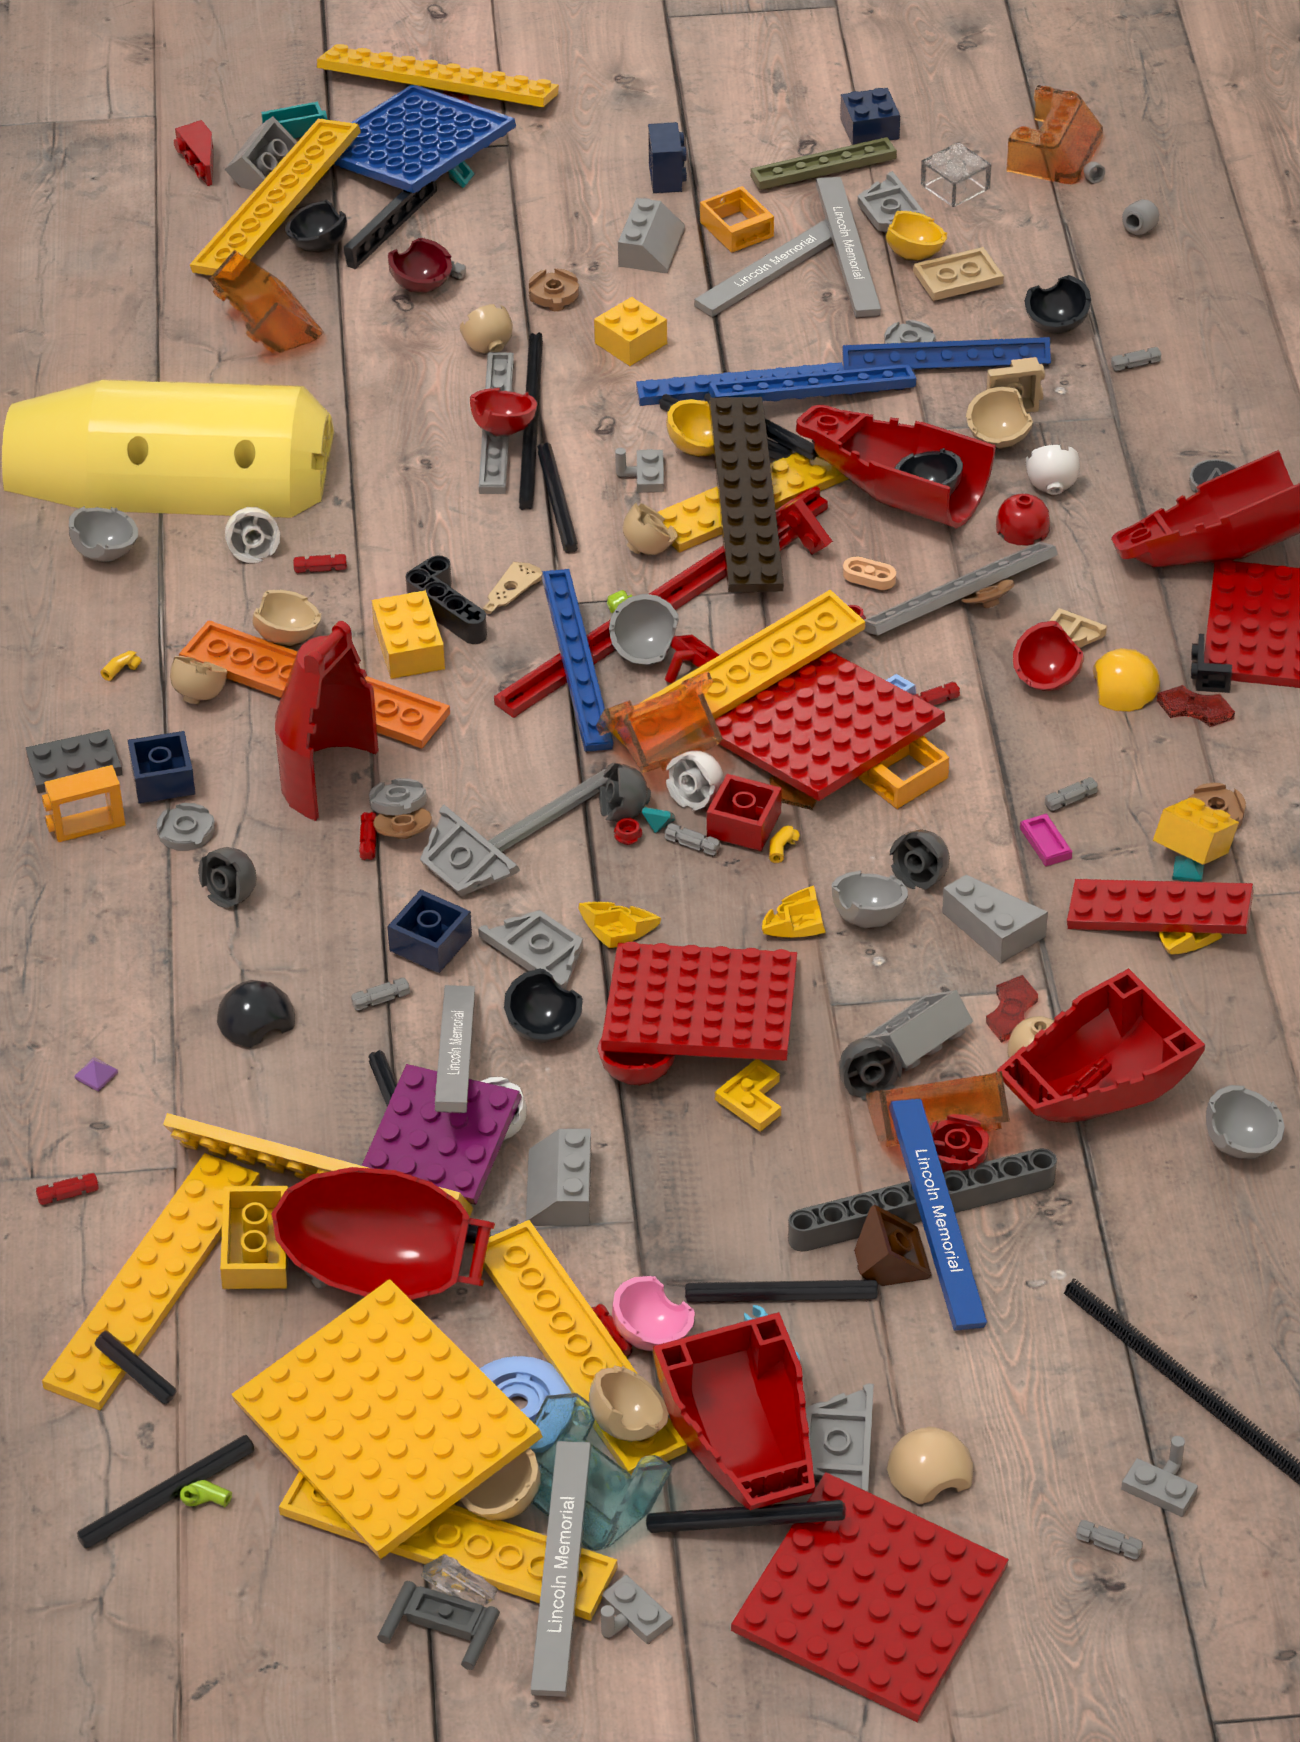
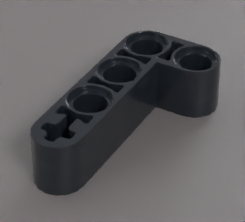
(448, 605)

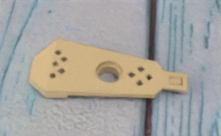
(517, 576)

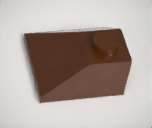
(890, 1250)

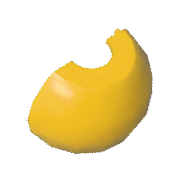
(914, 236)
(690, 427)
(1125, 680)

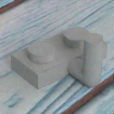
(648, 469)
(1162, 1485)
(632, 1609)

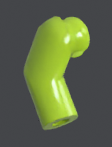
(203, 1492)

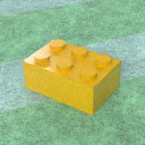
(408, 634)
(248, 1241)

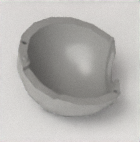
(102, 533)
(643, 628)
(869, 898)
(1243, 1122)

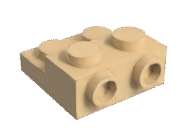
(1022, 375)

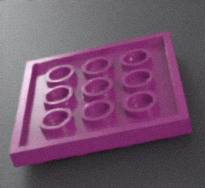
(442, 1146)

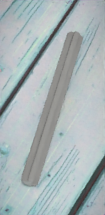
(549, 812)

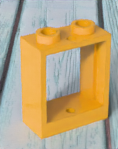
(743, 234)
(79, 787)
(901, 792)

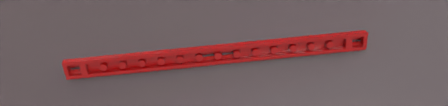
(690, 582)

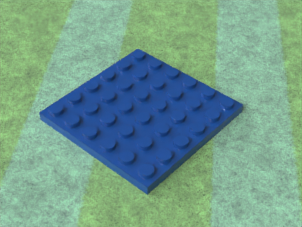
(420, 137)

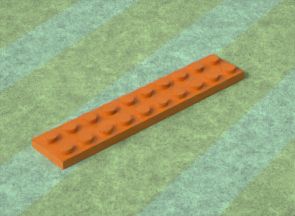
(268, 666)

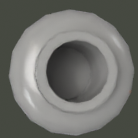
(1140, 217)

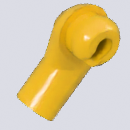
(118, 662)
(778, 841)

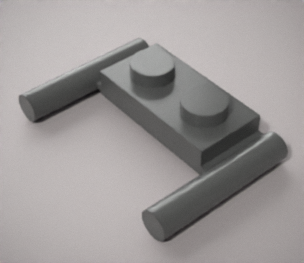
(443, 1614)

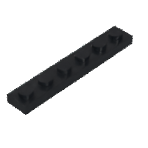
(385, 224)

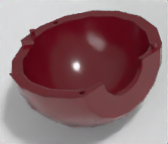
(421, 266)

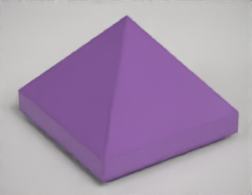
(96, 1074)

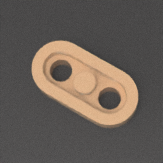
(869, 573)

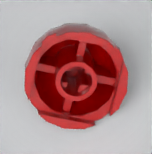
(1023, 519)
(960, 1142)

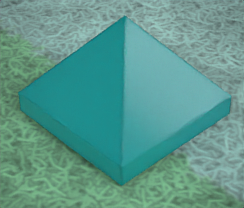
(461, 174)
(658, 818)
(1187, 869)

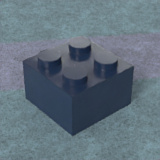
(869, 115)
(666, 157)
(161, 767)
(429, 931)

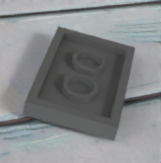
(72, 756)

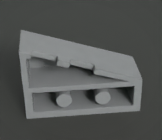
(993, 918)

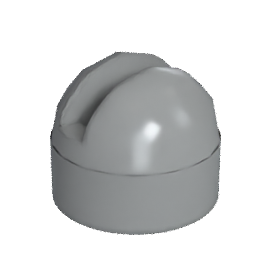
(1092, 174)

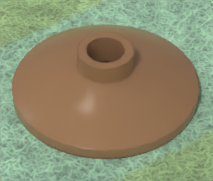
(989, 595)
(403, 825)

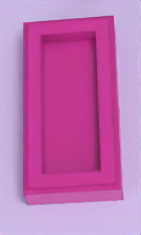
(1046, 840)

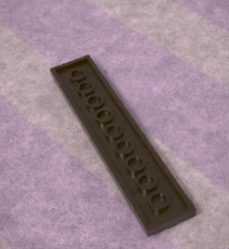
(745, 495)

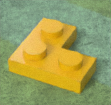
(746, 1096)

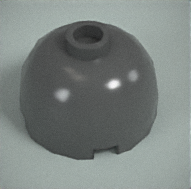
(624, 792)
(920, 858)
(228, 876)
(869, 1066)

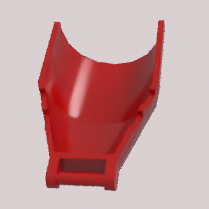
(319, 709)

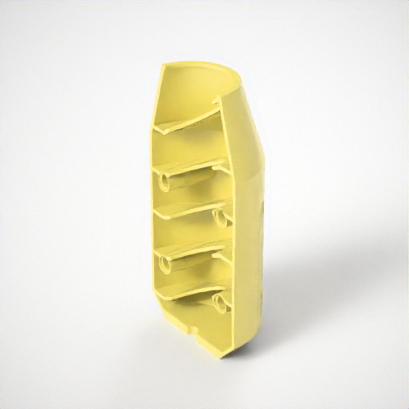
(170, 447)

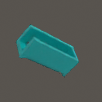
(296, 118)

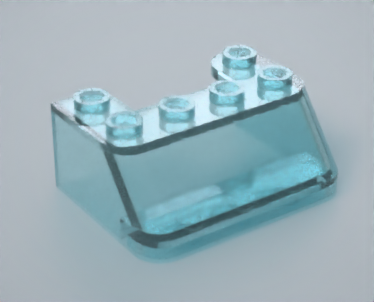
(614, 1496)

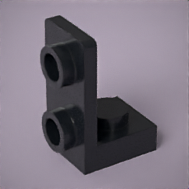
(1209, 676)

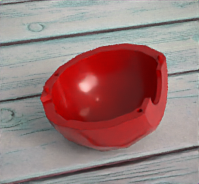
(502, 411)
(1047, 657)
(635, 1067)

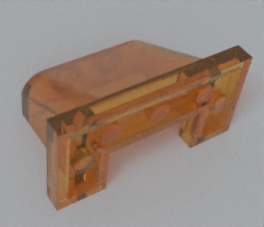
(665, 725)

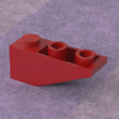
(196, 146)

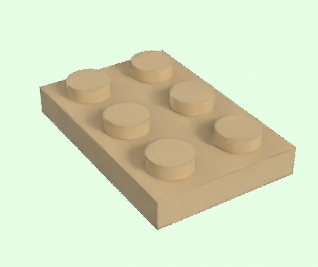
(958, 273)

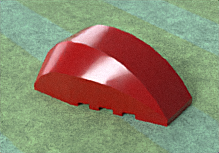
(1113, 1021)
(741, 1408)

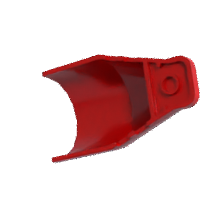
(871, 448)
(1221, 521)

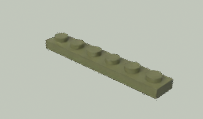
(823, 163)

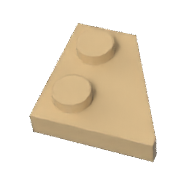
(1079, 628)

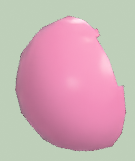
(646, 1314)

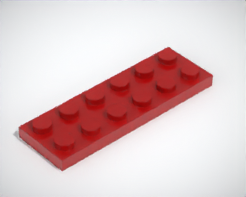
(1160, 906)

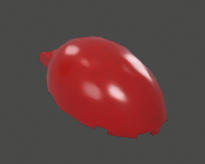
(377, 1226)

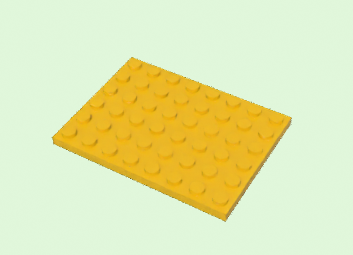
(386, 1418)

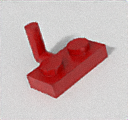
(803, 526)
(688, 649)

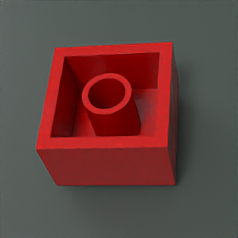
(744, 812)

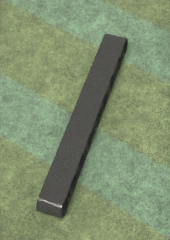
(968, 1189)

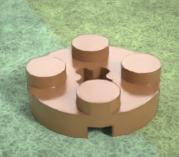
(553, 289)
(1223, 798)

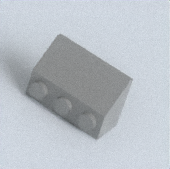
(260, 154)
(649, 237)
(924, 1027)
(560, 1179)

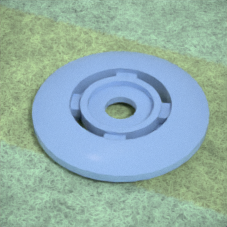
(526, 1378)

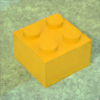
(630, 331)
(1196, 830)

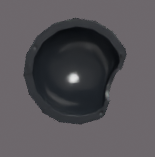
(316, 227)
(1059, 307)
(936, 466)
(540, 1007)
(254, 1010)

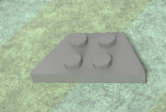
(885, 199)
(464, 856)
(537, 943)
(842, 1436)

